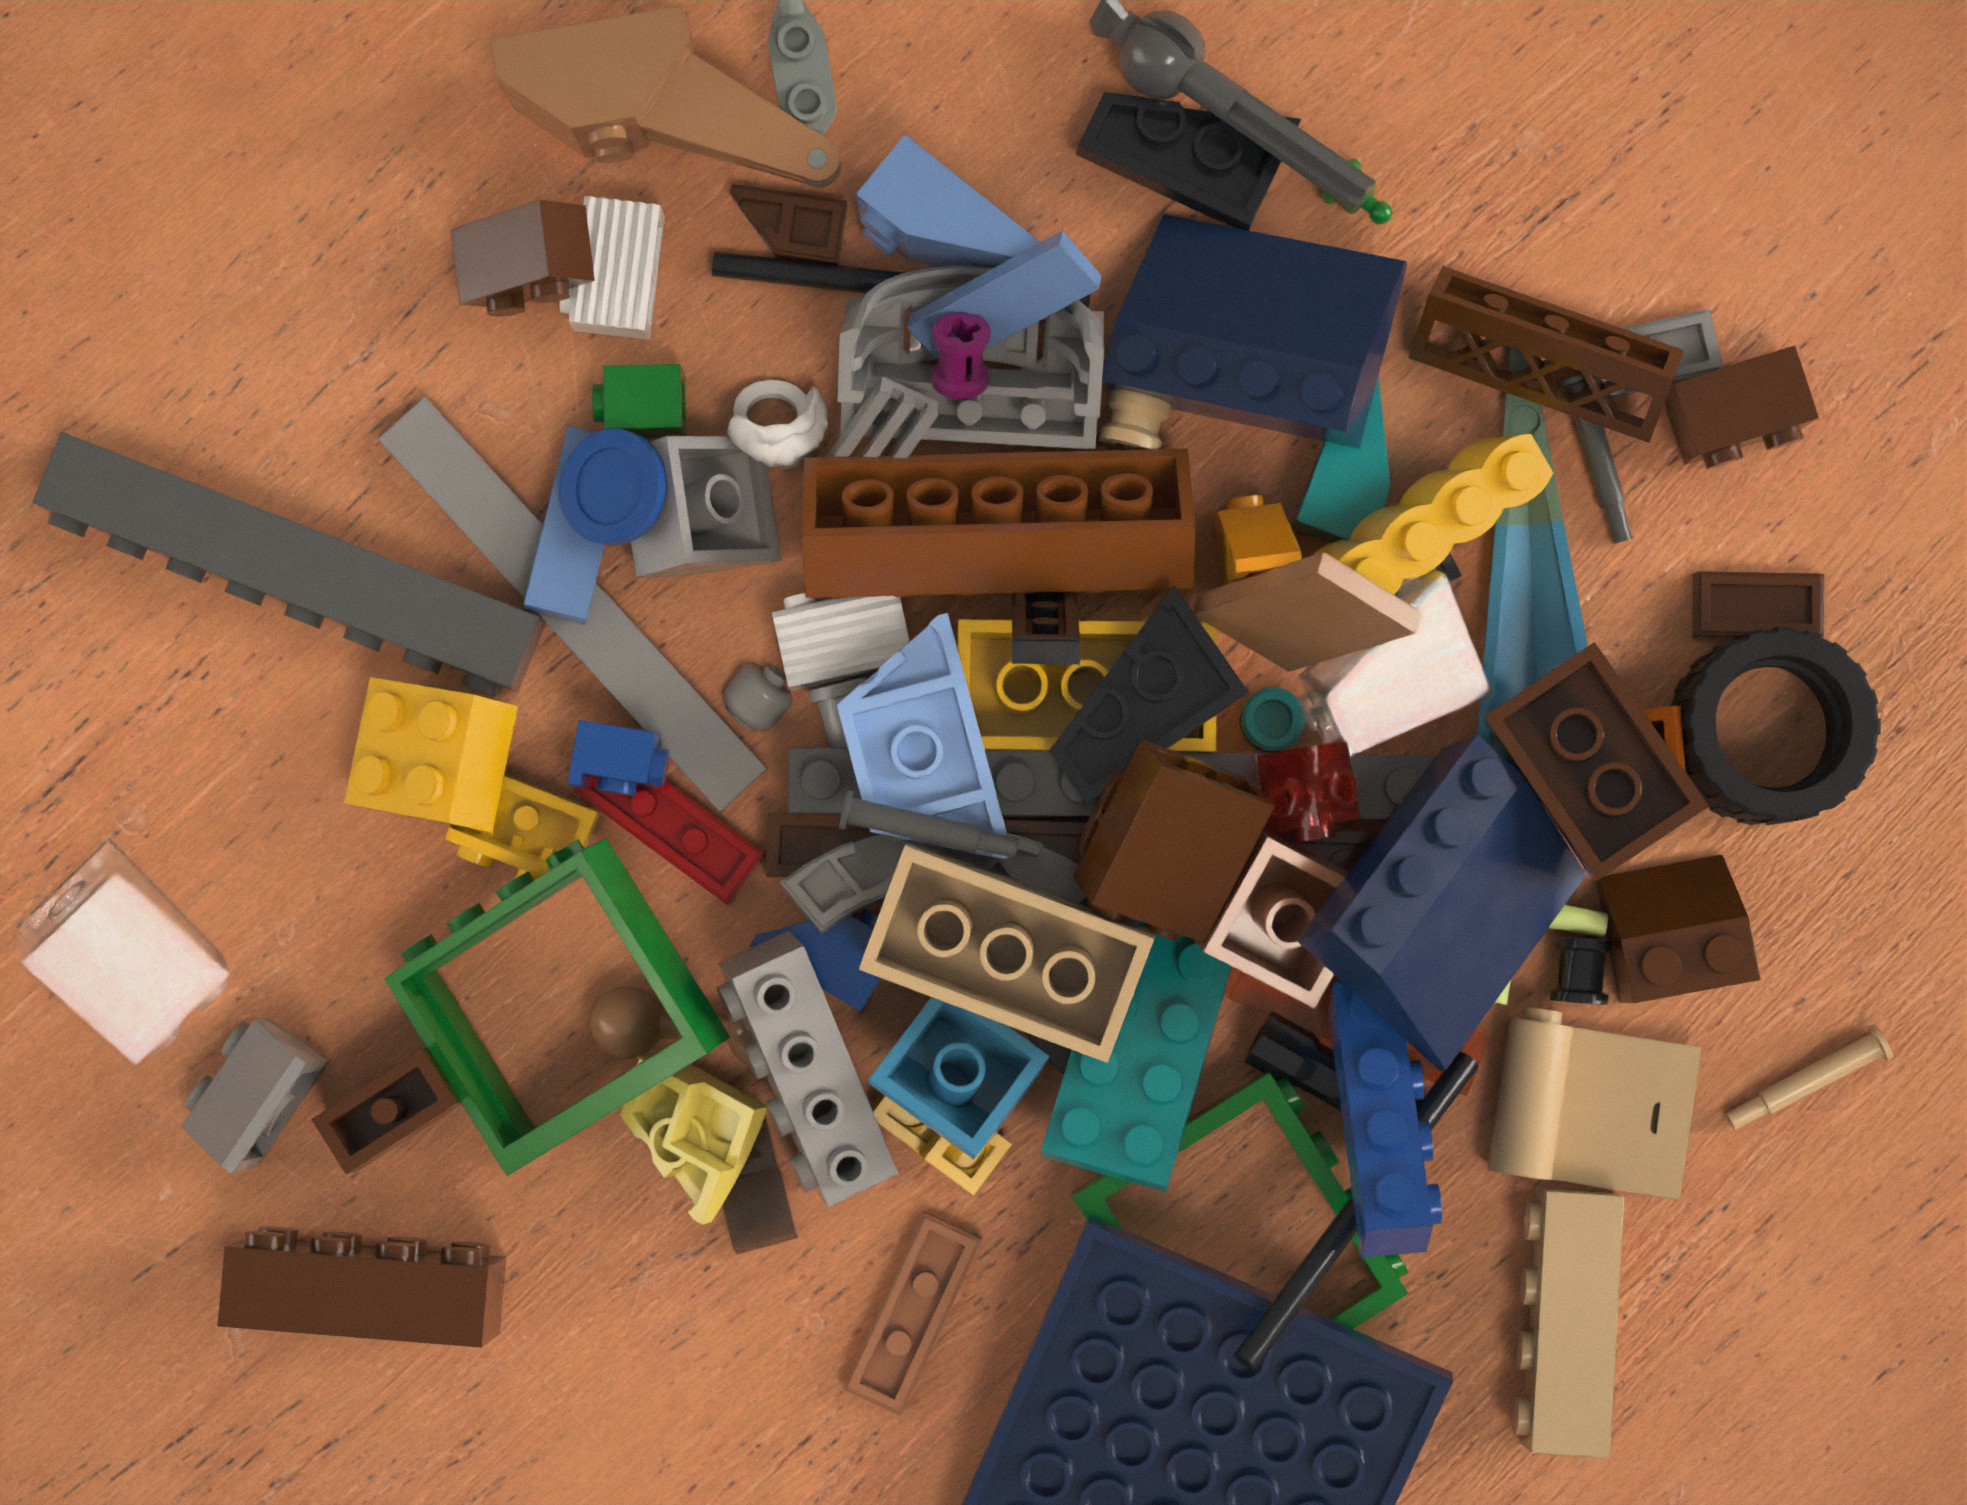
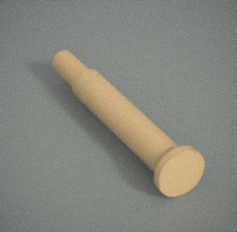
(1813, 1078)

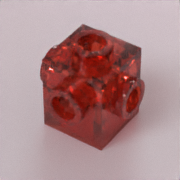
(1309, 789)

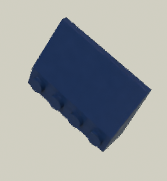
(1256, 329)
(1447, 899)

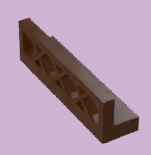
(1548, 333)

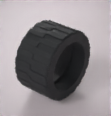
(1847, 710)

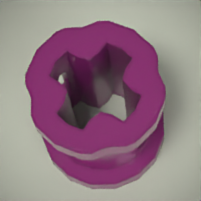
(960, 355)

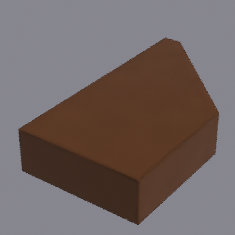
(795, 223)

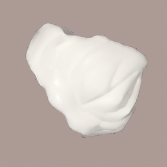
(779, 444)

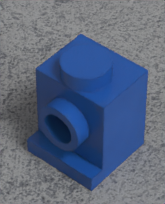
(618, 758)

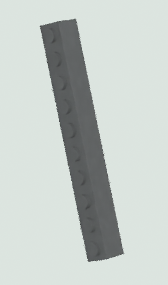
(1036, 787)

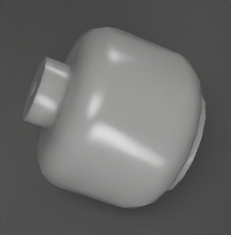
(757, 696)

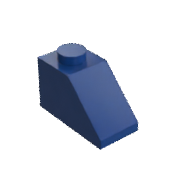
(837, 956)

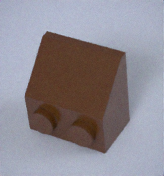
(1677, 930)

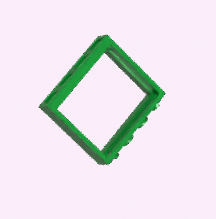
(465, 1059)
(1316, 1158)

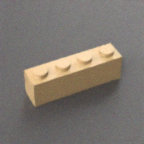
(1571, 1322)

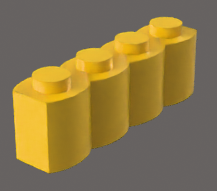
(1444, 510)

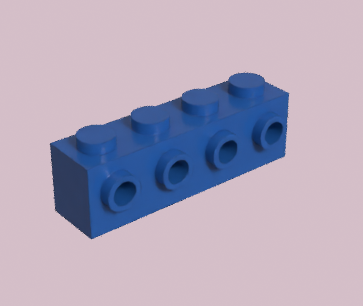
(1382, 1130)

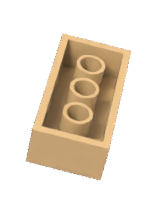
(1007, 951)

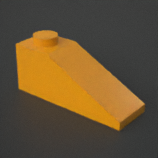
(1253, 538)

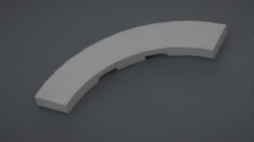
(862, 871)

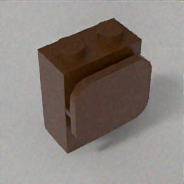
(1169, 841)

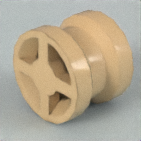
(1134, 421)

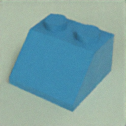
(959, 1073)

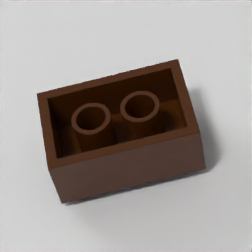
(1595, 762)

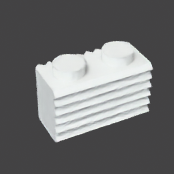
(625, 267)
(837, 637)

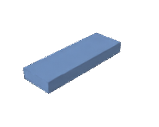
(1015, 291)
(564, 560)

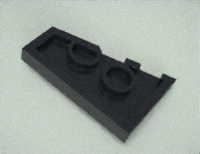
(1181, 155)
(1155, 692)

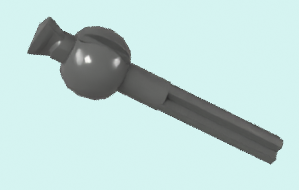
(1167, 56)

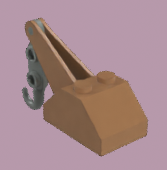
(637, 82)

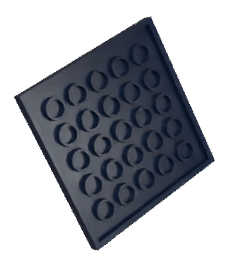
(1147, 1406)

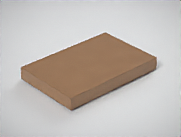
(1307, 612)

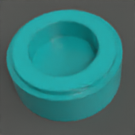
(1272, 719)

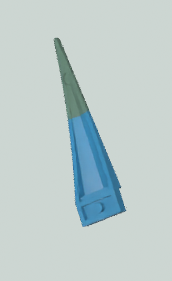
(1533, 589)

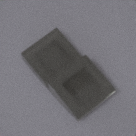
(758, 1203)

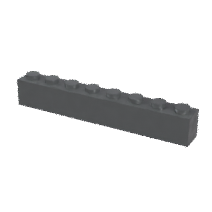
(289, 563)

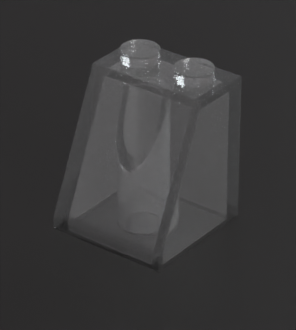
(1399, 682)
(121, 954)

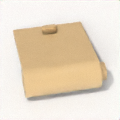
(1588, 1106)

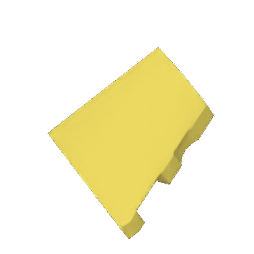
(697, 1134)

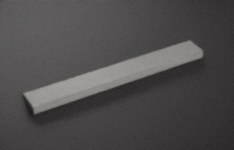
(609, 641)

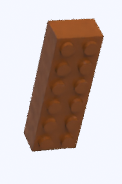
(998, 523)

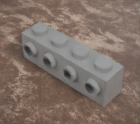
(807, 1069)

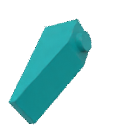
(1346, 482)

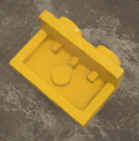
(526, 829)

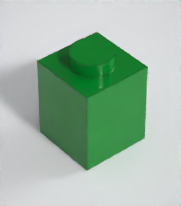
(642, 399)

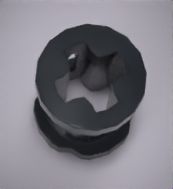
(1581, 970)

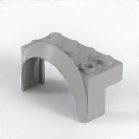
(1037, 405)

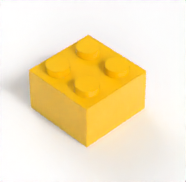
(431, 754)

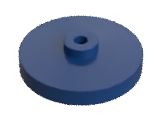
(613, 487)

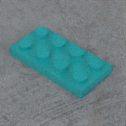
(1134, 1109)

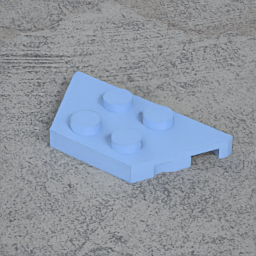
(919, 737)

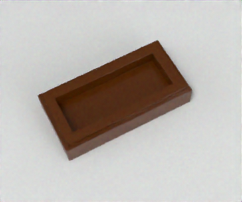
(1747, 601)

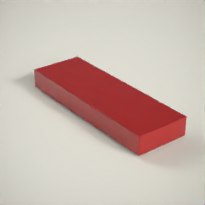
(681, 835)

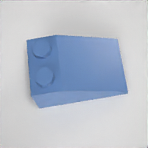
(933, 214)

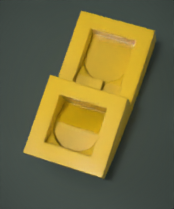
(938, 1151)

